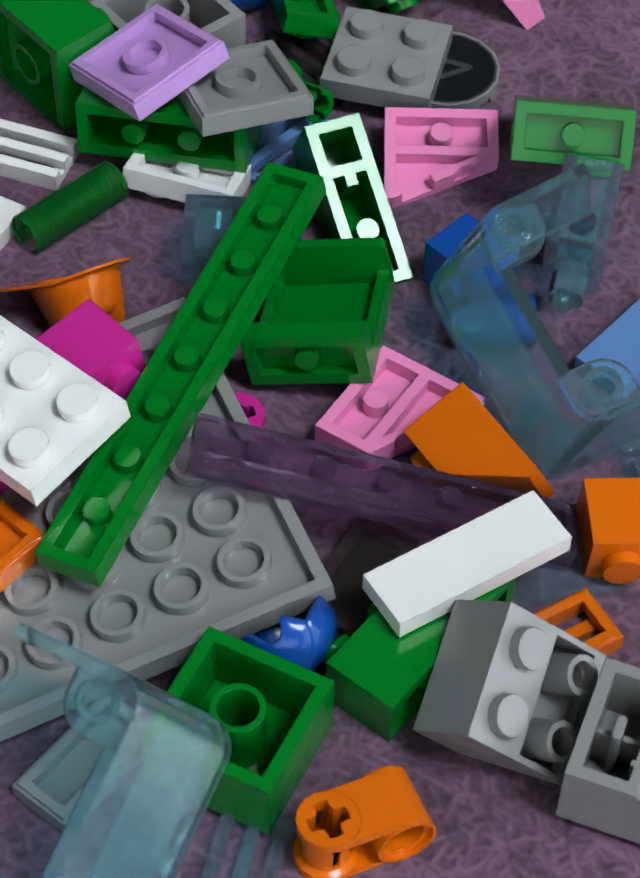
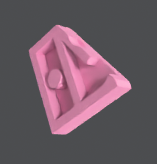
(436, 150)

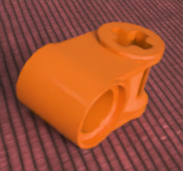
(364, 823)

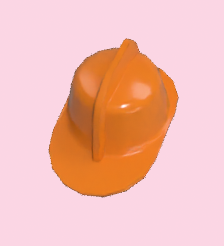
(63, 294)

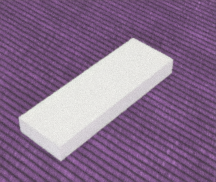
(466, 562)

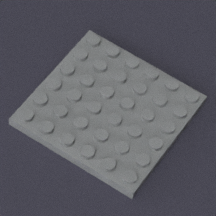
(189, 564)

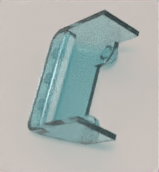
(551, 412)
(149, 779)

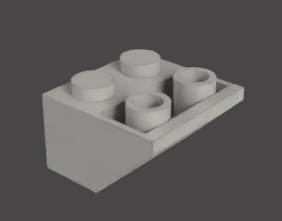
(509, 689)
(604, 767)

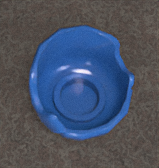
(300, 638)

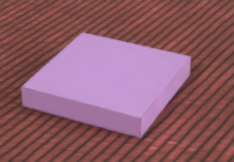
(148, 61)

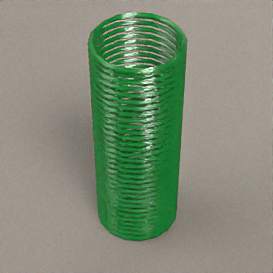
(86, 197)

